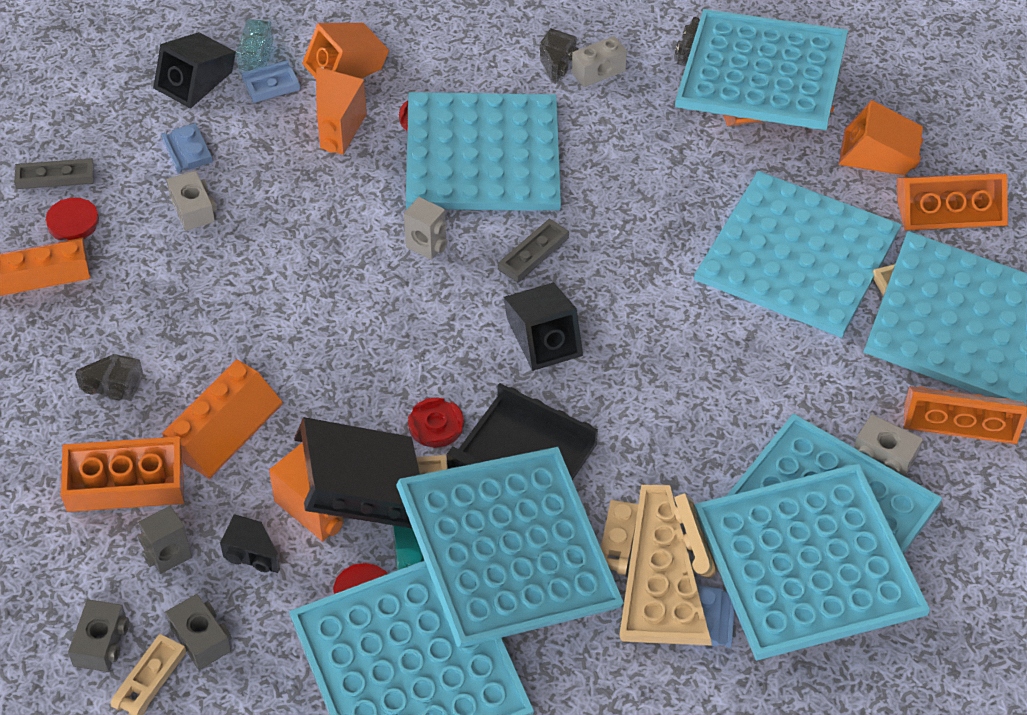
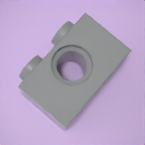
(599, 61)
(191, 200)
(425, 228)
(888, 444)

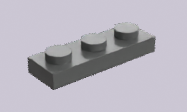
(54, 173)
(533, 250)

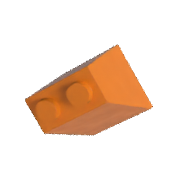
(345, 50)
(339, 108)
(881, 141)
(290, 490)

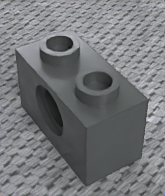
(164, 540)
(98, 619)
(200, 646)

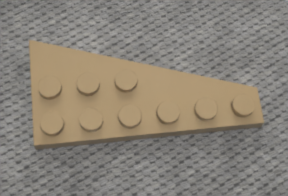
(661, 585)

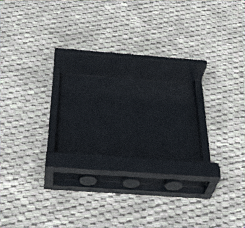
(522, 426)
(356, 471)

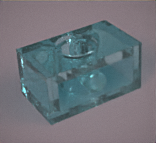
(254, 45)

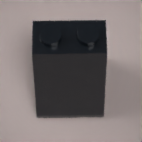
(192, 67)
(544, 325)

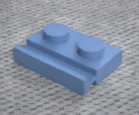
(270, 81)
(187, 147)
(718, 614)

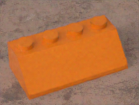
(953, 201)
(43, 266)
(964, 415)
(223, 418)
(122, 474)

